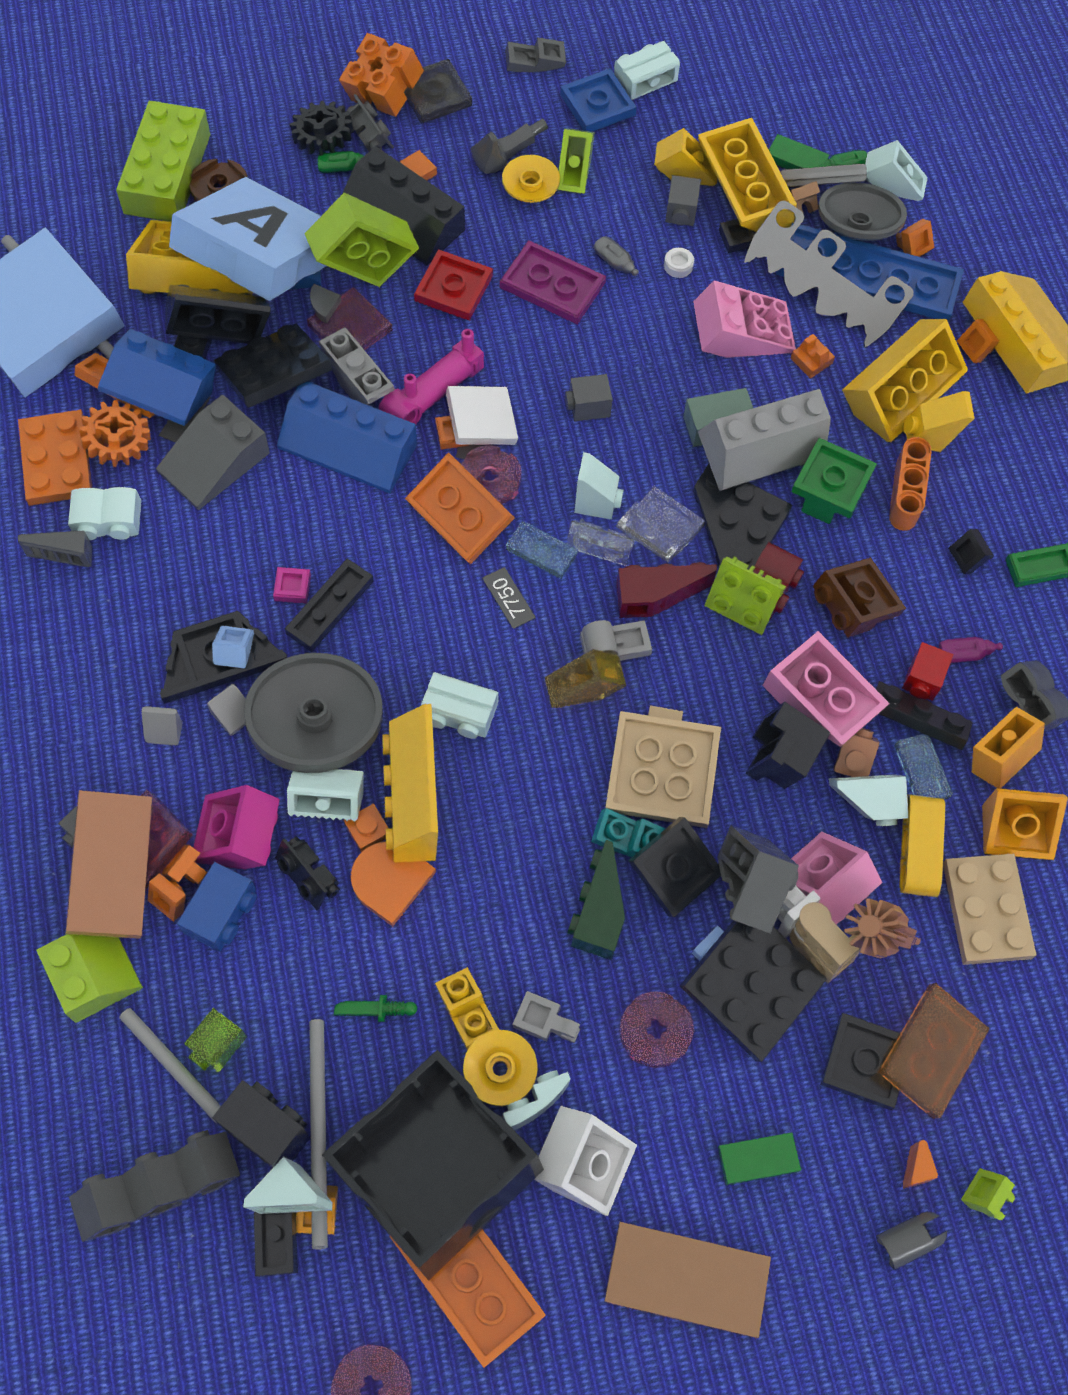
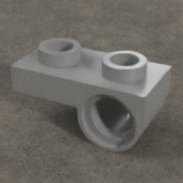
(623, 640)

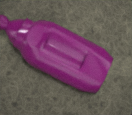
(969, 648)

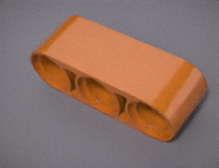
(904, 494)

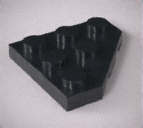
(739, 518)

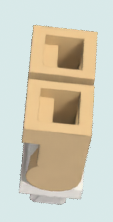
(816, 934)

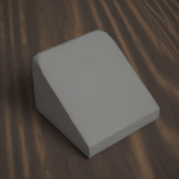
(229, 709)
(161, 725)

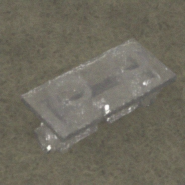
(600, 543)

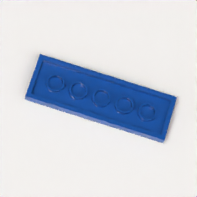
(870, 265)

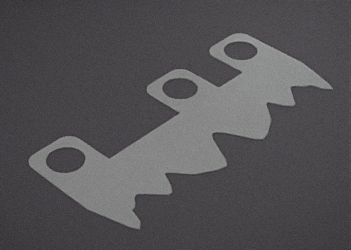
(810, 269)

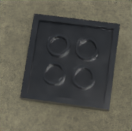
(272, 364)
(753, 986)

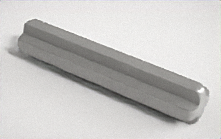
(825, 175)

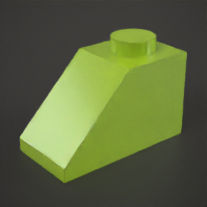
(575, 160)

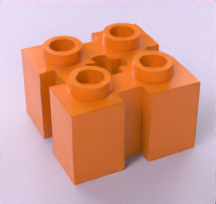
(381, 74)

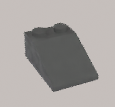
(213, 452)

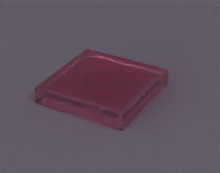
(358, 317)

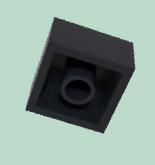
(260, 1125)

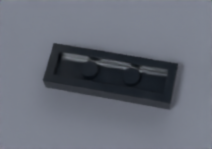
(329, 605)
(925, 716)

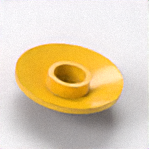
(531, 178)
(506, 1048)

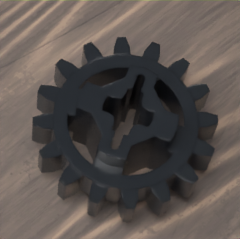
(321, 127)

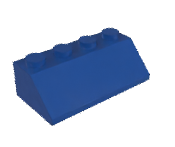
(347, 436)

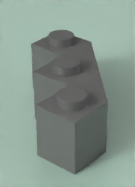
(153, 1185)

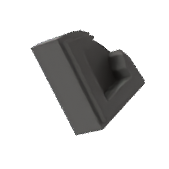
(324, 302)

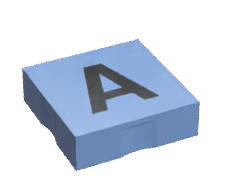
(248, 237)

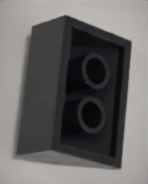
(215, 314)

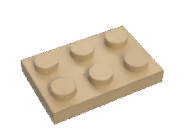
(989, 909)

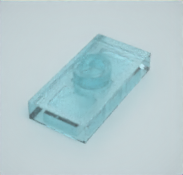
(541, 549)
(923, 767)

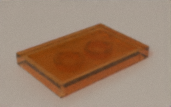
(934, 1051)

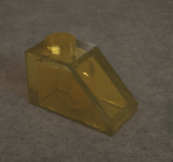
(585, 679)

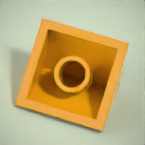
(1023, 823)

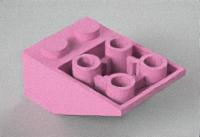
(742, 322)

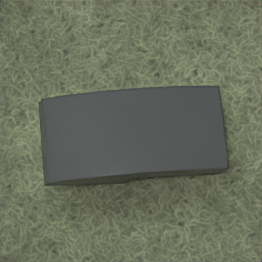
(544, 56)

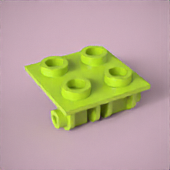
(744, 594)

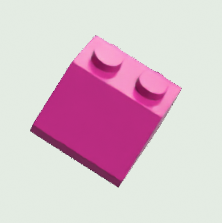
(236, 828)

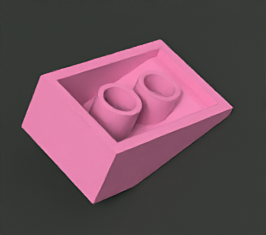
(825, 689)

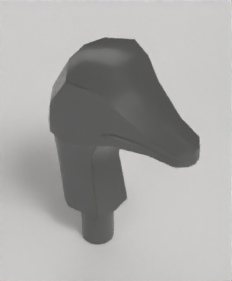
(492, 153)

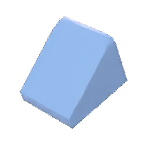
(232, 646)

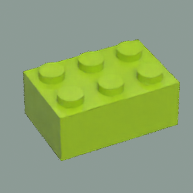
(361, 240)

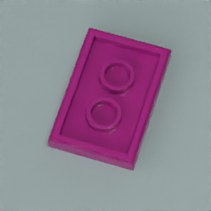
(552, 282)

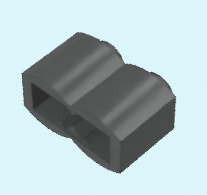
(1035, 691)

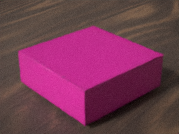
(292, 585)

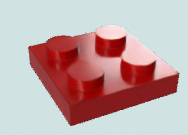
(453, 284)

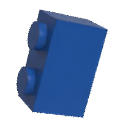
(218, 907)

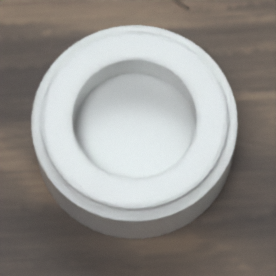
(678, 262)

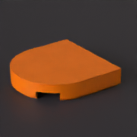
(388, 885)

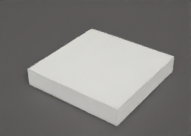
(481, 415)

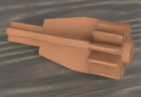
(881, 929)

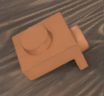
(857, 754)

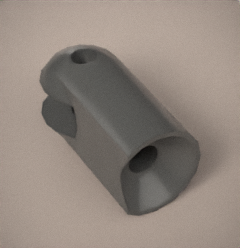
(910, 1240)

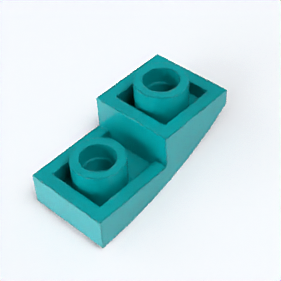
(625, 833)

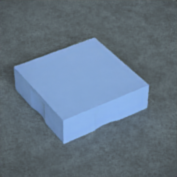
(48, 312)

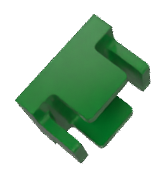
(832, 481)

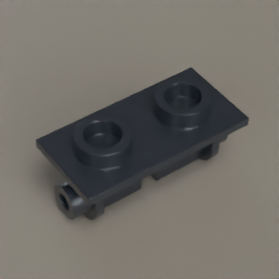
(296, 861)

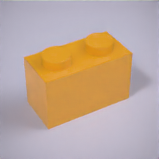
(1007, 747)

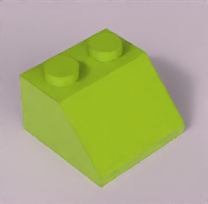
(88, 973)

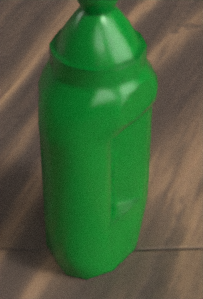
(846, 158)
(338, 161)

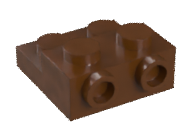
(857, 596)

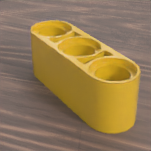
(922, 846)

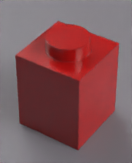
(927, 671)

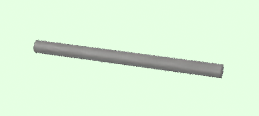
(318, 1128)

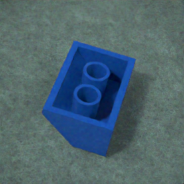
(157, 377)

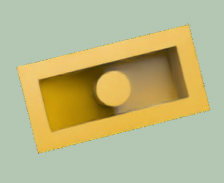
(684, 156)
(940, 419)

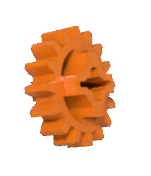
(114, 433)

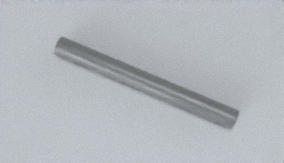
(170, 1062)

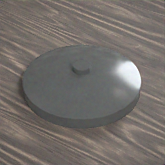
(313, 712)

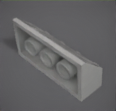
(765, 438)

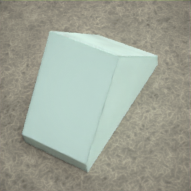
(287, 1190)

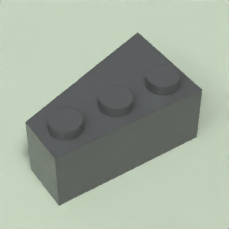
(757, 877)

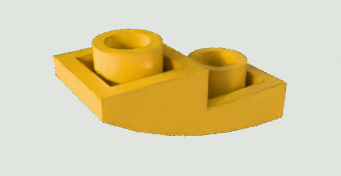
(465, 1006)

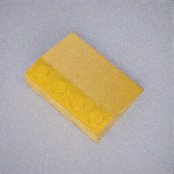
(155, 266)
(1027, 327)

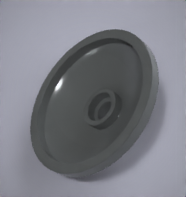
(862, 211)

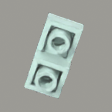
(545, 1092)

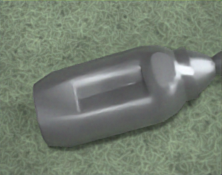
(615, 255)

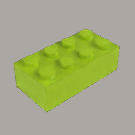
(162, 160)

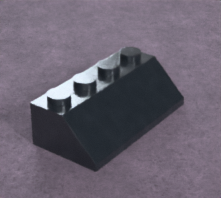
(394, 188)

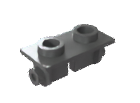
(363, 117)

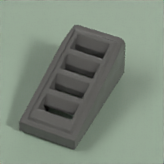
(61, 547)

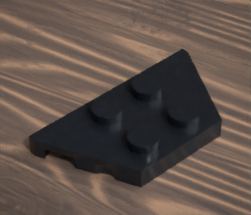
(191, 660)

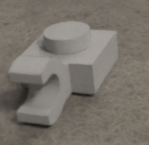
(540, 1017)

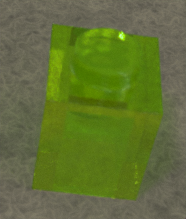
(214, 1041)

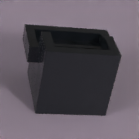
(789, 746)

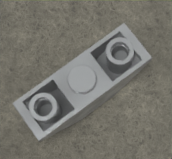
(355, 368)

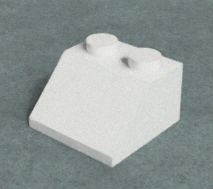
(584, 1159)

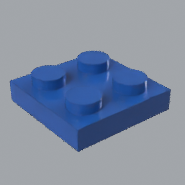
(598, 100)

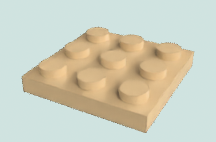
(663, 769)

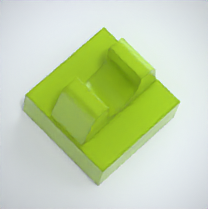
(988, 1193)

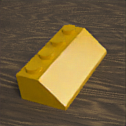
(747, 173)
(905, 375)
(412, 786)

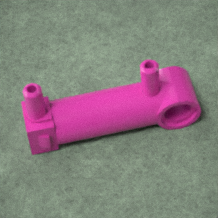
(431, 386)

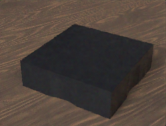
(433, 1164)

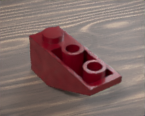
(655, 589)

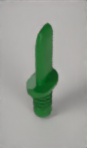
(375, 1008)

